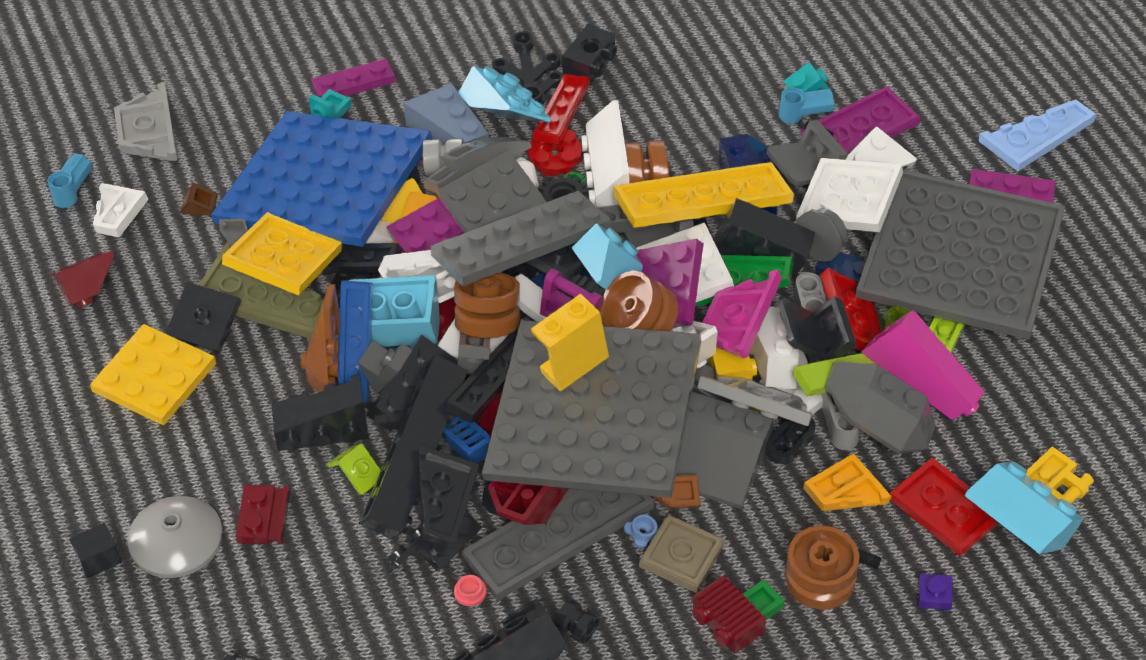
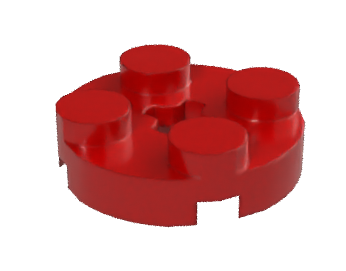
(568, 155)

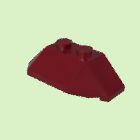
(525, 502)

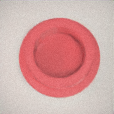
(470, 590)

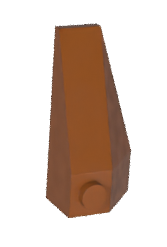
(322, 354)

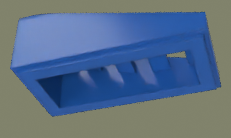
(474, 453)

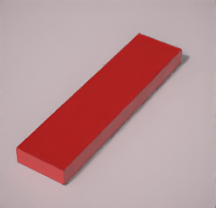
(562, 108)

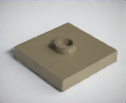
(682, 553)

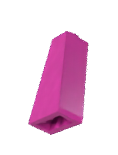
(923, 362)

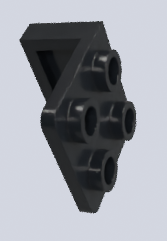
(821, 334)

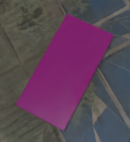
(861, 117)

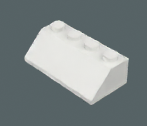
(605, 155)

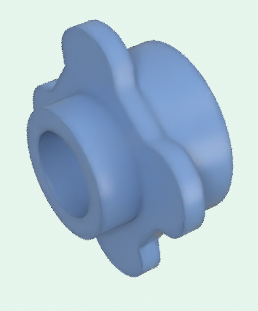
(645, 523)

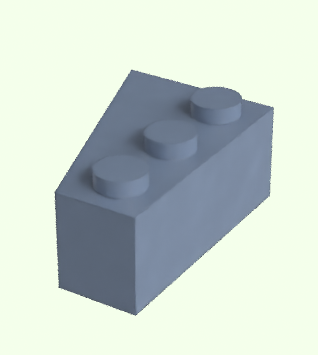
(444, 115)

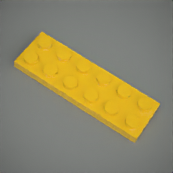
(701, 194)

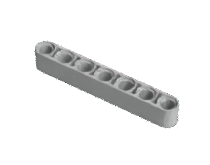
(811, 296)

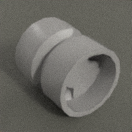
(433, 150)

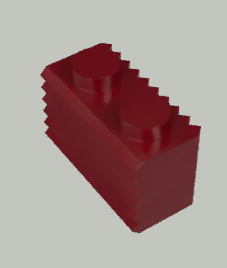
(728, 614)

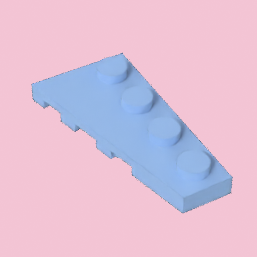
(1037, 135)

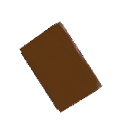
(198, 200)

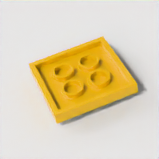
(282, 253)
(153, 374)

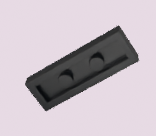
(361, 259)

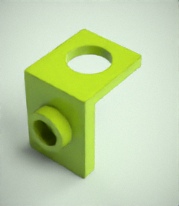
(358, 467)

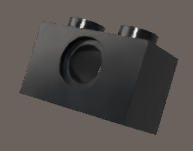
(589, 53)

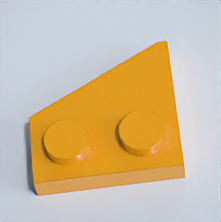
(846, 486)

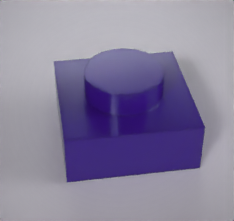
(935, 591)

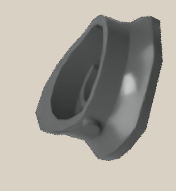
(829, 235)

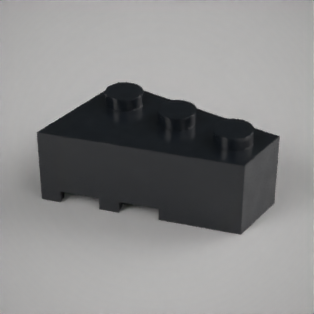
(757, 232)
(321, 418)

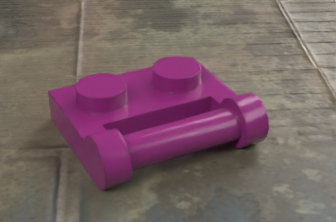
(553, 299)

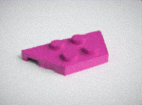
(740, 313)

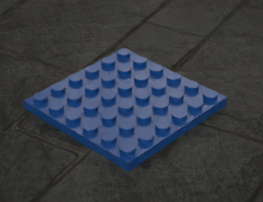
(325, 175)

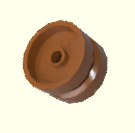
(651, 168)
(639, 303)
(488, 306)
(822, 567)

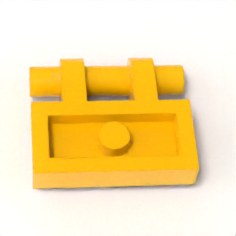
(1058, 469)

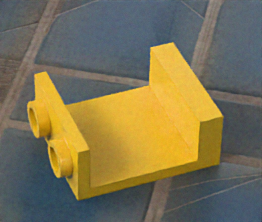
(573, 342)

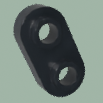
(788, 440)

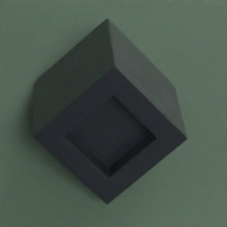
(96, 550)

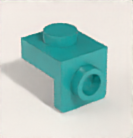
(808, 79)
(330, 104)

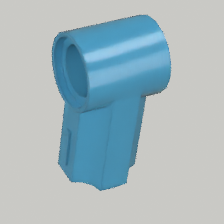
(796, 103)
(66, 182)

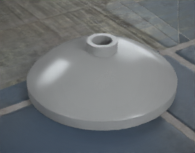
(175, 548)

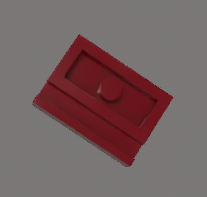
(262, 514)

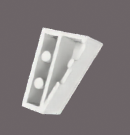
(418, 264)
(774, 354)

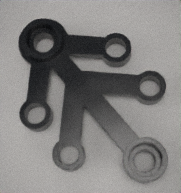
(523, 44)

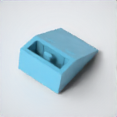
(501, 95)

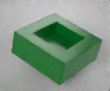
(765, 599)

